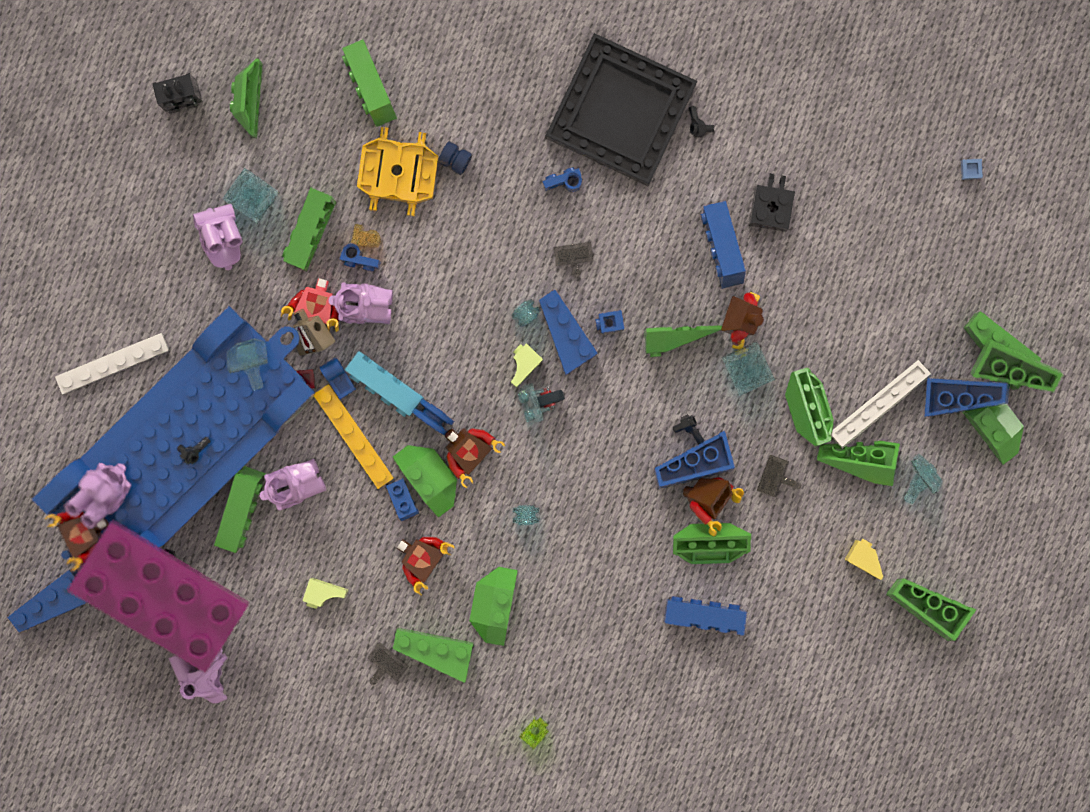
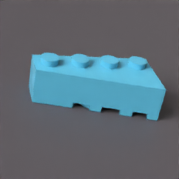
(384, 384)

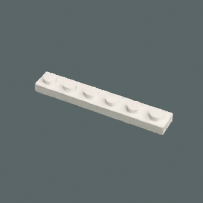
(112, 363)
(880, 404)

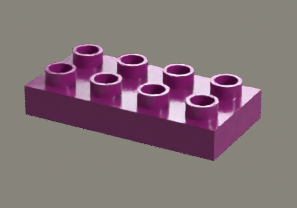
(158, 596)

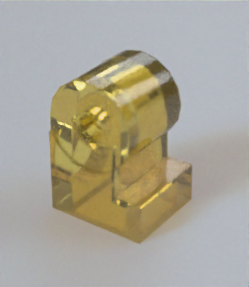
(365, 238)

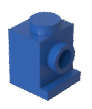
(617, 319)

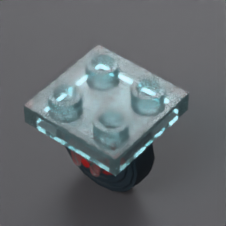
(533, 403)

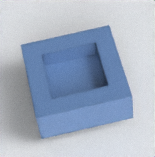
(971, 169)

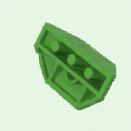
(247, 96)
(809, 407)
(998, 429)
(429, 477)
(699, 547)
(493, 605)

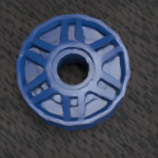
(433, 416)

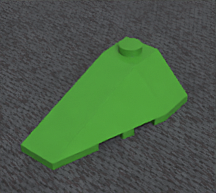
(666, 339)
(871, 463)

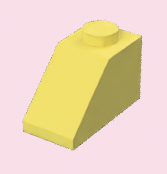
(865, 558)

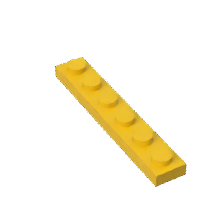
(353, 436)

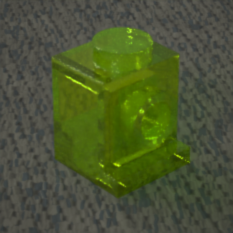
(531, 738)

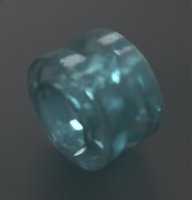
(525, 313)
(526, 514)

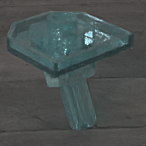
(248, 357)
(925, 477)

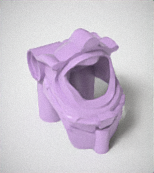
(212, 228)
(371, 300)
(301, 482)
(100, 494)
(205, 684)

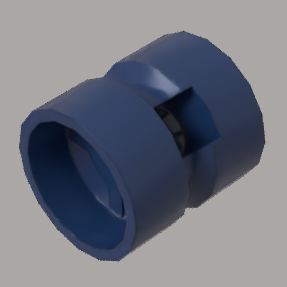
(453, 157)

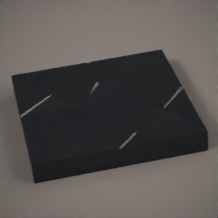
(621, 109)

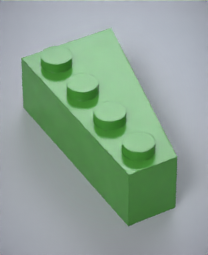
(369, 83)
(309, 229)
(982, 327)
(1010, 366)
(239, 509)
(933, 609)
(436, 651)

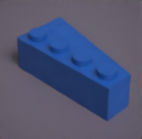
(724, 244)
(568, 337)
(956, 396)
(702, 461)
(47, 604)
(705, 615)

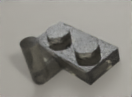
(573, 255)
(774, 475)
(387, 663)

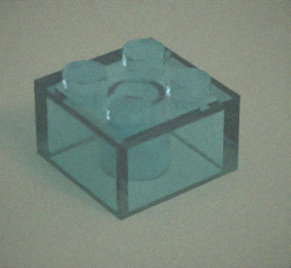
(251, 195)
(748, 368)

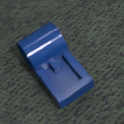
(554, 181)
(368, 263)
(337, 378)
(402, 499)

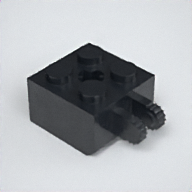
(177, 93)
(778, 197)

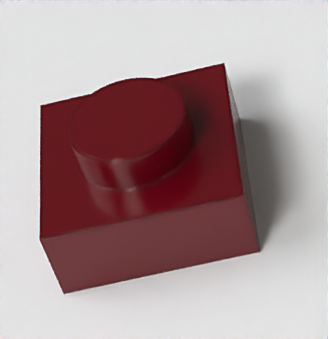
(308, 376)

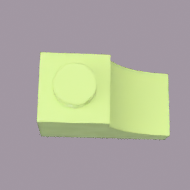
(526, 361)
(319, 591)

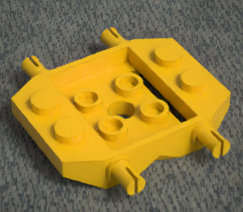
(392, 186)

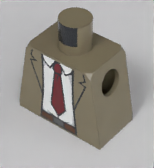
(312, 332)

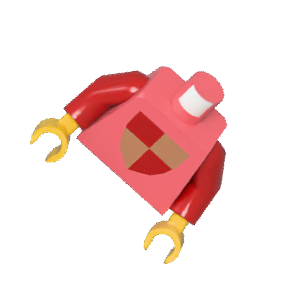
(314, 303)

